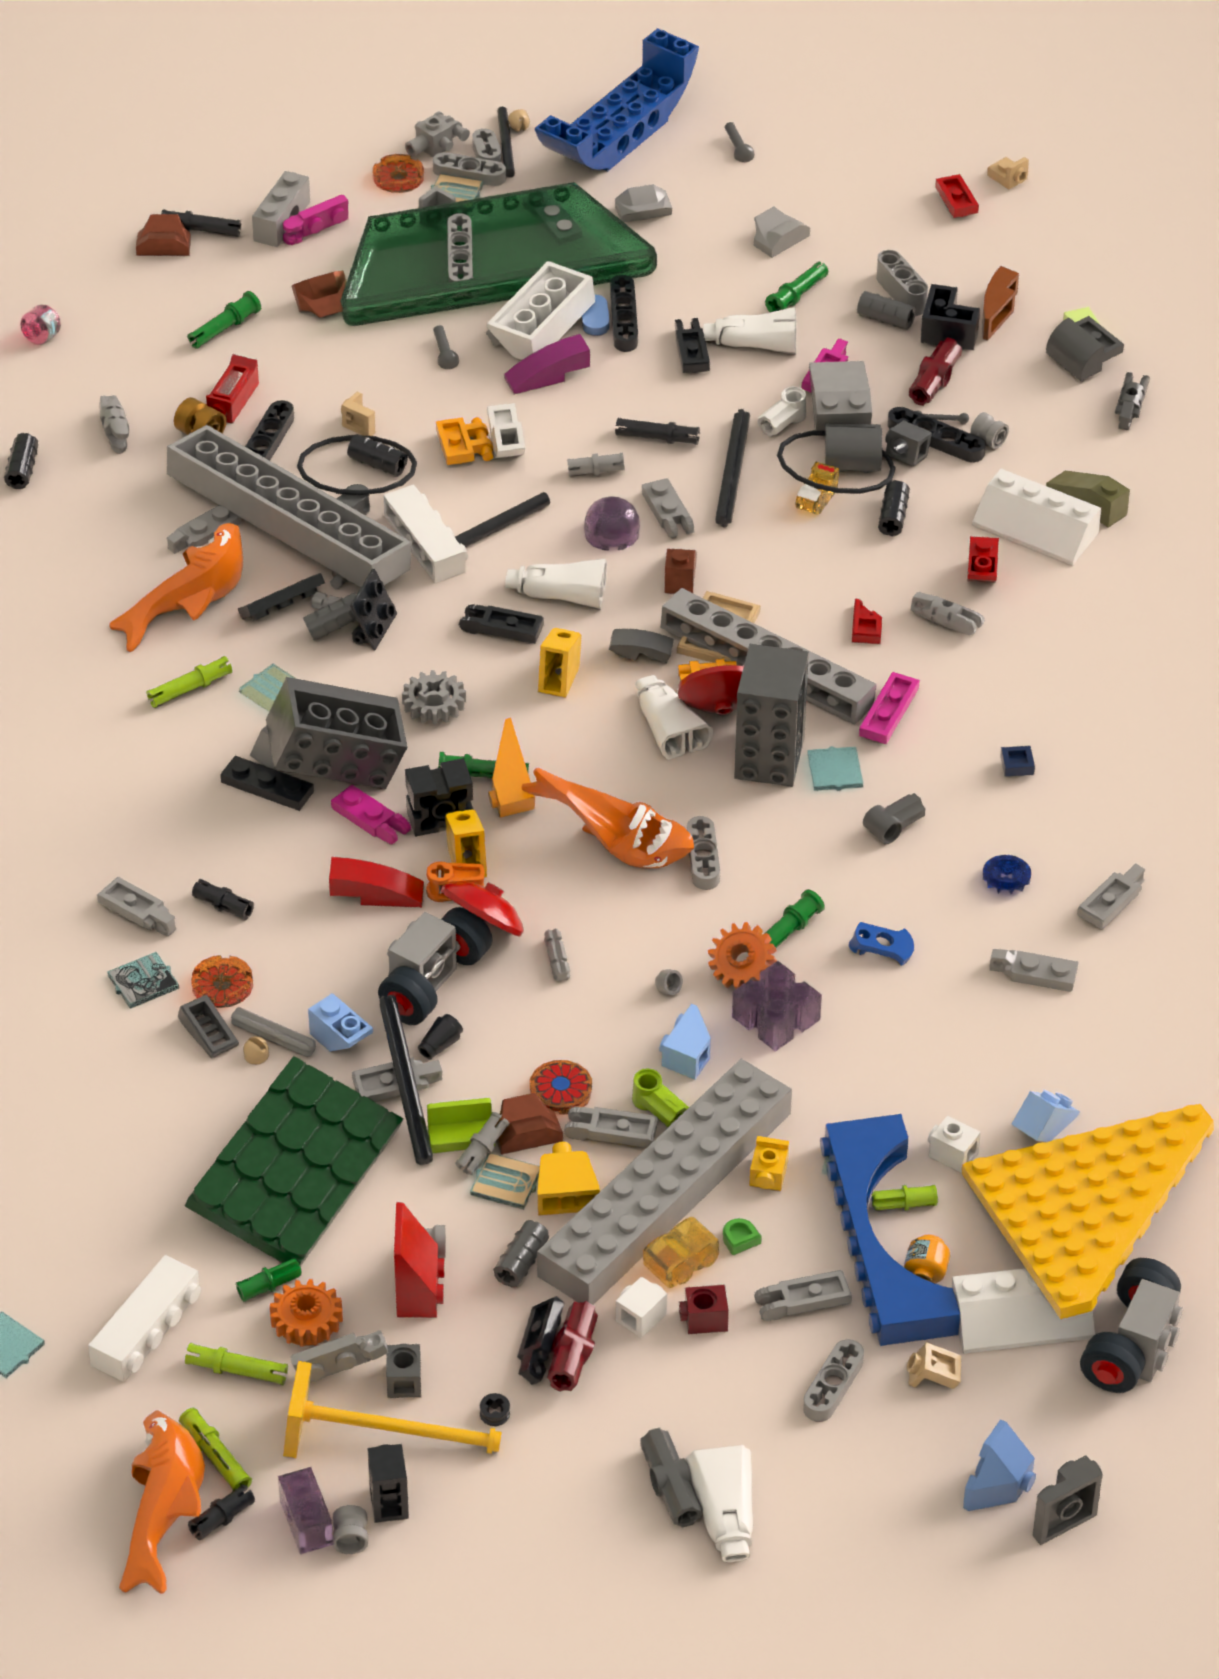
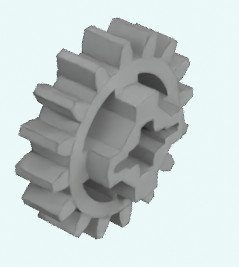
(433, 697)

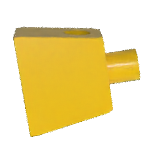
(562, 651)
(466, 833)
(565, 1181)

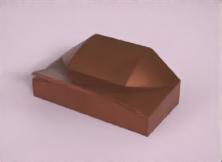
(163, 237)
(320, 294)
(529, 1124)

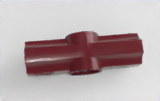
(935, 371)
(572, 1346)

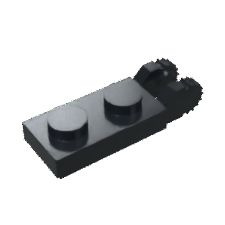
(692, 347)
(502, 623)

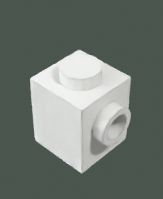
(953, 1143)
(641, 1306)

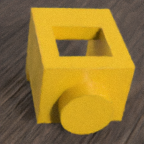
(769, 1163)

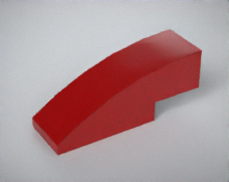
(374, 883)

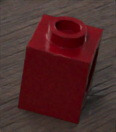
(705, 1309)

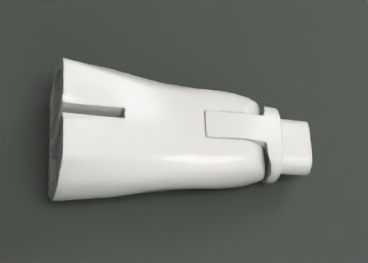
(767, 331)
(571, 582)
(671, 719)
(724, 1492)

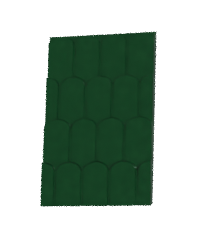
(294, 1162)

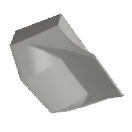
(642, 203)
(778, 232)

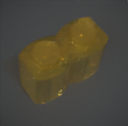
(681, 1252)

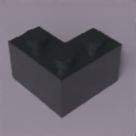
(946, 319)

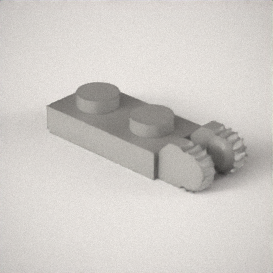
(667, 507)
(611, 1126)
(803, 1295)

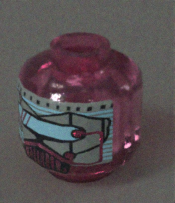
(40, 324)

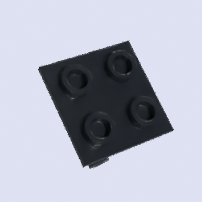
(373, 611)

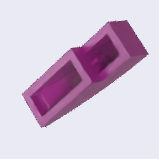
(549, 365)

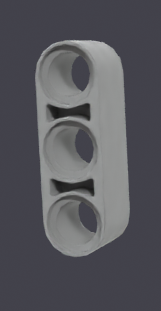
(901, 280)

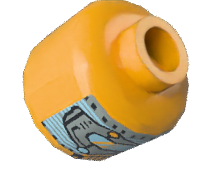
(928, 1258)

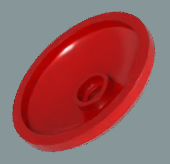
(712, 689)
(486, 904)

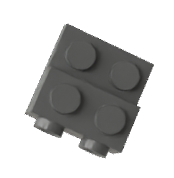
(1069, 1501)

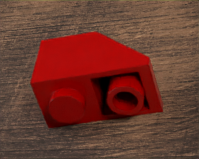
(983, 559)

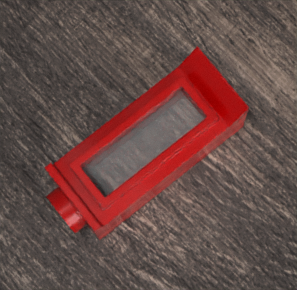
(234, 387)

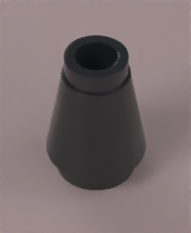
(441, 1035)

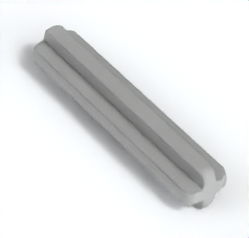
(273, 1032)

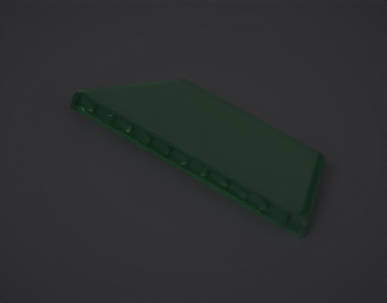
(405, 253)

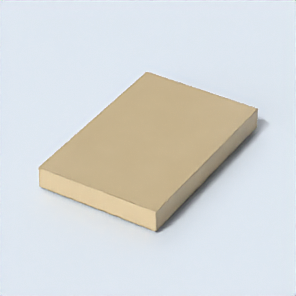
(739, 607)

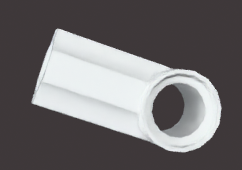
(786, 411)

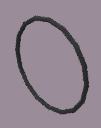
(825, 487)
(356, 492)

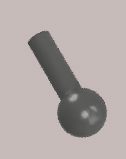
(742, 152)
(447, 358)

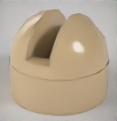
(514, 118)
(252, 1050)

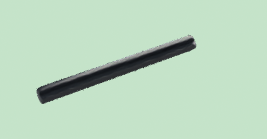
(732, 468)
(406, 1080)

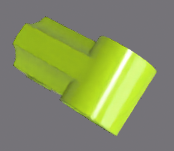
(652, 1095)

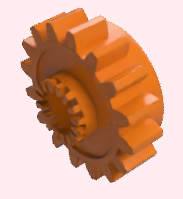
(734, 944)
(306, 1313)

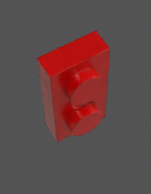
(957, 195)

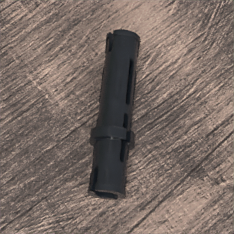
(207, 223)
(659, 431)

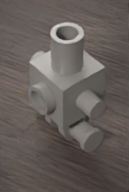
(436, 135)

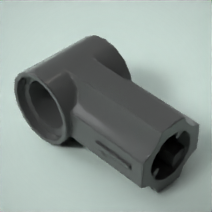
(889, 821)

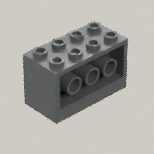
(771, 714)
(336, 733)

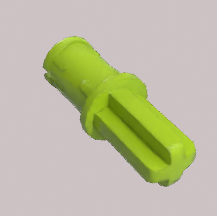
(905, 1197)

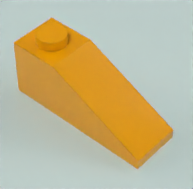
(509, 776)

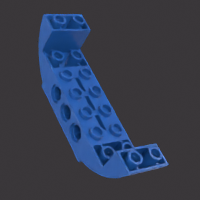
(630, 110)

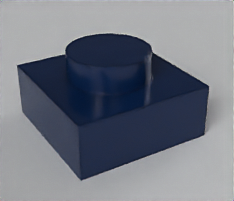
(1017, 761)

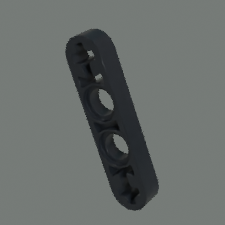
(624, 313)
(270, 421)
(965, 446)

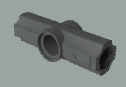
(670, 1477)

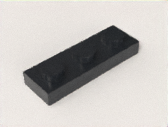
(282, 597)
(267, 783)

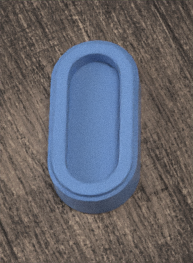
(596, 318)

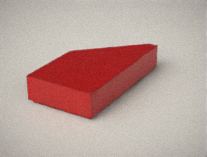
(866, 625)

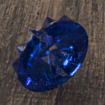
(1006, 865)

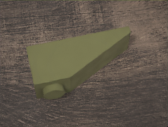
(1096, 490)

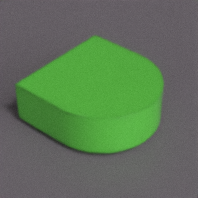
(740, 1235)

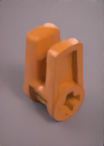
(451, 873)

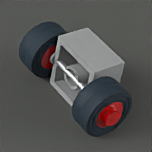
(428, 957)
(1145, 1332)

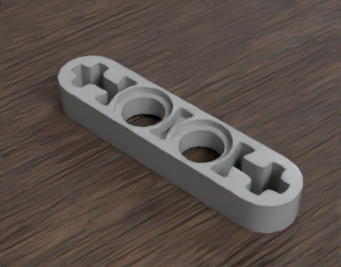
(459, 252)

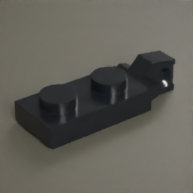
(539, 1338)

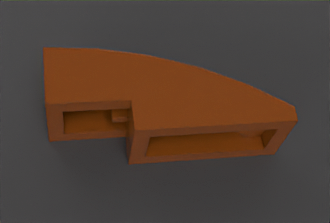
(999, 300)

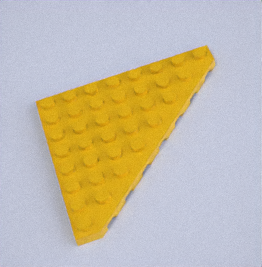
(1086, 1198)

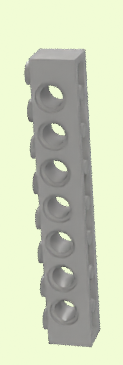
(730, 635)

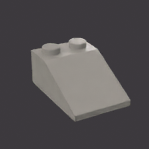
(840, 393)

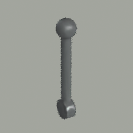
(963, 417)

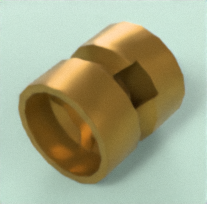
(195, 414)

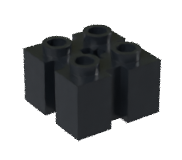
(436, 794)

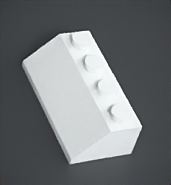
(542, 310)
(1037, 517)
(1011, 1312)

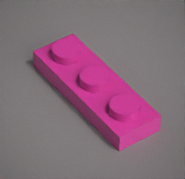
(889, 708)

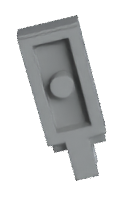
(201, 529)
(1112, 897)
(137, 906)
(1035, 969)
(381, 1082)
(341, 1354)

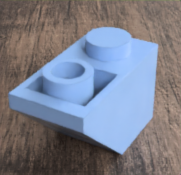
(336, 1024)
(687, 1045)
(1045, 1115)

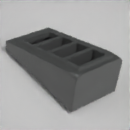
(203, 1005)

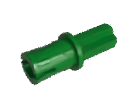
(268, 1279)

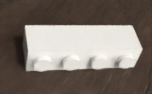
(430, 539)
(144, 1318)

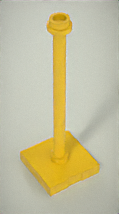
(304, 1410)

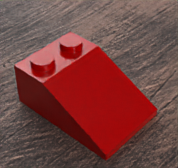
(416, 1268)

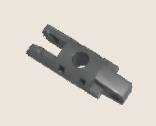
(1131, 400)

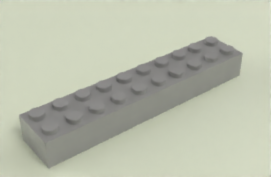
(287, 507)
(663, 1183)

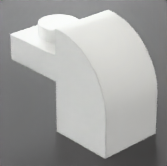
(505, 431)

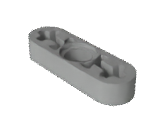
(488, 171)
(699, 862)
(833, 1393)

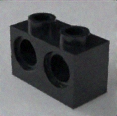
(388, 1483)

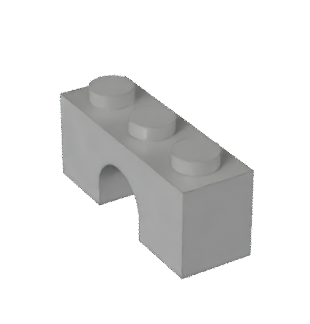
(286, 198)

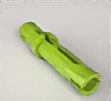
(198, 677)
(221, 1361)
(195, 1425)

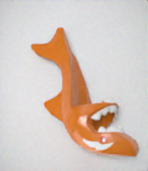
(207, 577)
(625, 829)
(172, 1477)

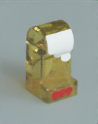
(814, 499)

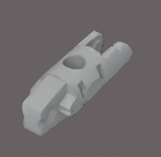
(114, 422)
(946, 613)

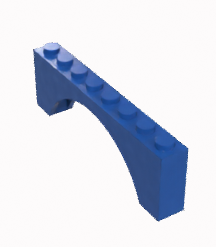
(900, 1302)

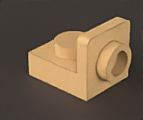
(1009, 172)
(357, 417)
(935, 1365)

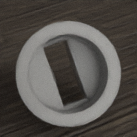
(669, 977)

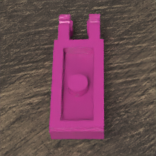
(315, 219)
(370, 814)

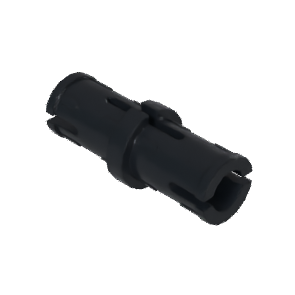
(223, 899)
(221, 1512)

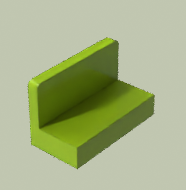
(455, 1122)

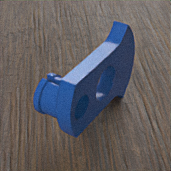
(901, 942)

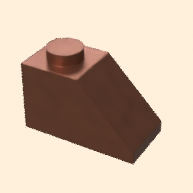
(679, 570)

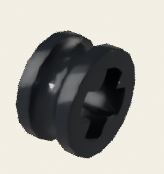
(493, 1401)

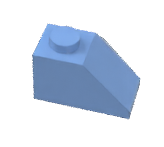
(1001, 1472)

